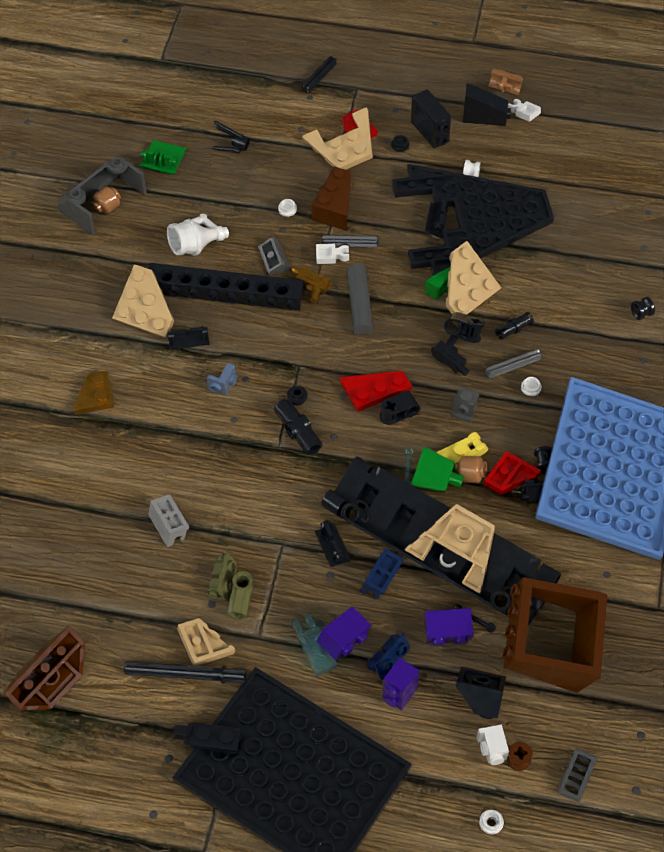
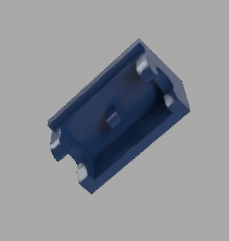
(382, 573)

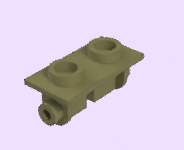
(225, 568)

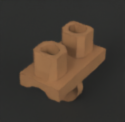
(505, 81)

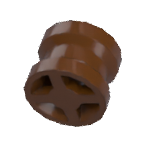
(516, 760)

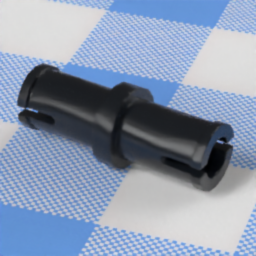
(514, 325)

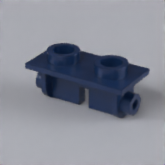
(394, 648)

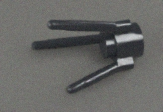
(239, 140)

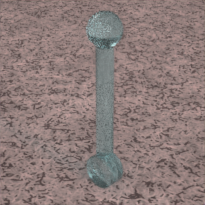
(408, 452)

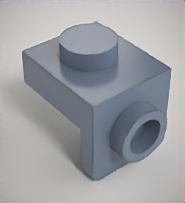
(224, 382)

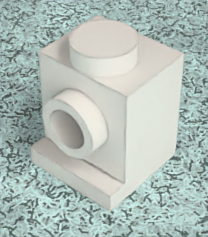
(493, 744)

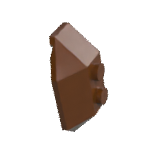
(48, 673)

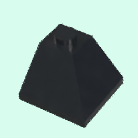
(481, 691)

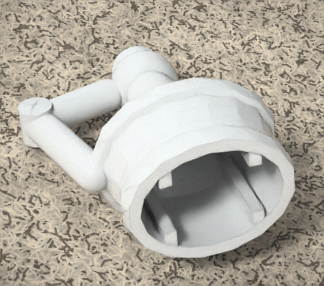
(191, 237)

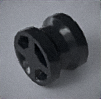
(642, 308)

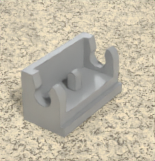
(168, 519)

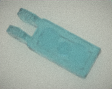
(318, 658)

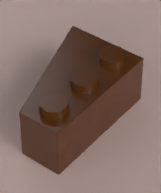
(333, 199)

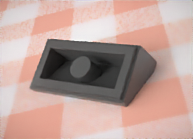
(274, 256)

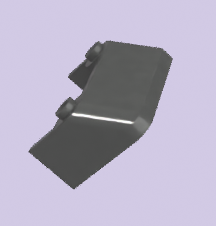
(71, 202)

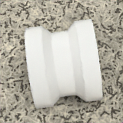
(471, 168)

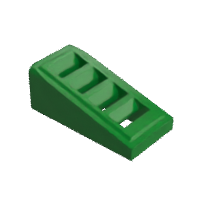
(437, 284)

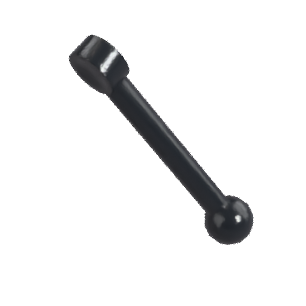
(489, 627)

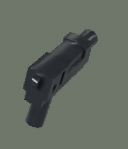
(449, 355)

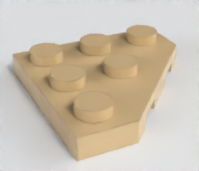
(468, 281)
(144, 304)

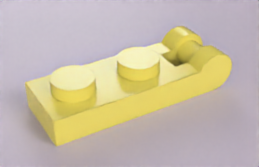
(461, 448)

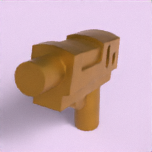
(314, 282)

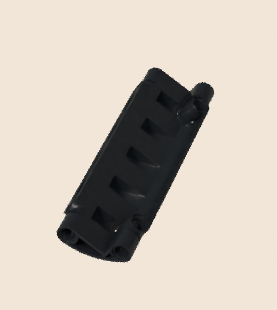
(401, 513)

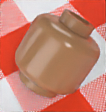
(106, 200)
(472, 468)

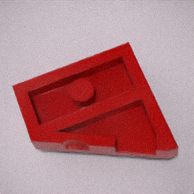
(510, 473)

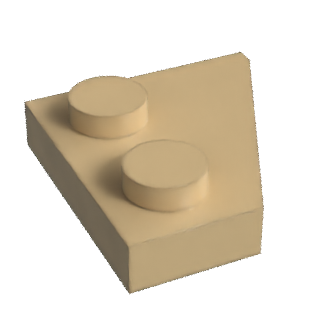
(203, 643)

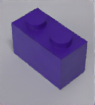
(448, 626)
(343, 633)
(400, 684)

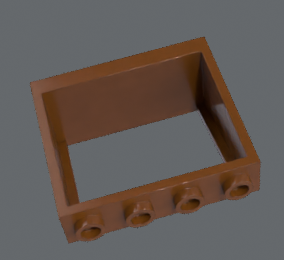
(588, 635)

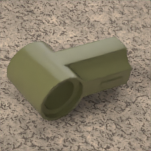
(240, 596)

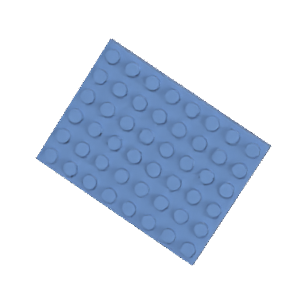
(607, 469)

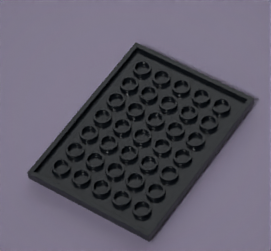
(297, 772)

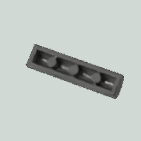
(359, 299)

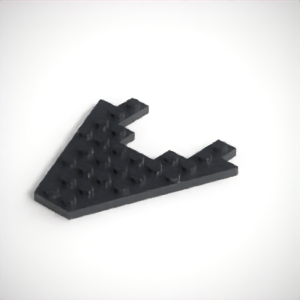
(486, 211)

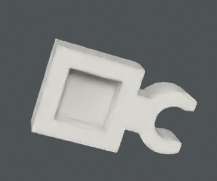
(525, 111)
(328, 253)

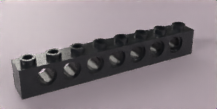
(229, 286)

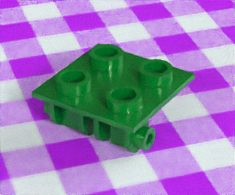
(162, 157)

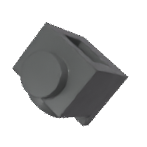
(465, 404)

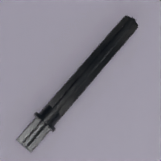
(186, 671)

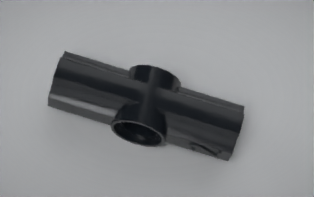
(298, 427)

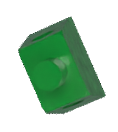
(435, 472)

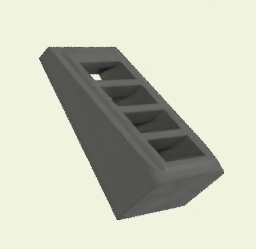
(586, 757)

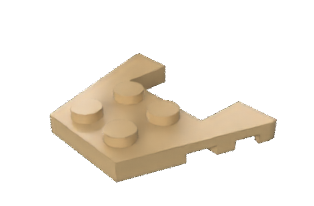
(348, 148)
(465, 536)

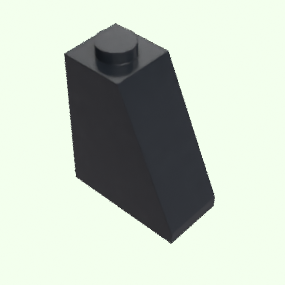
(484, 107)

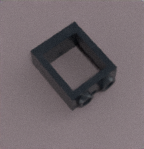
(430, 118)

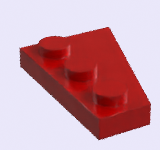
(372, 389)

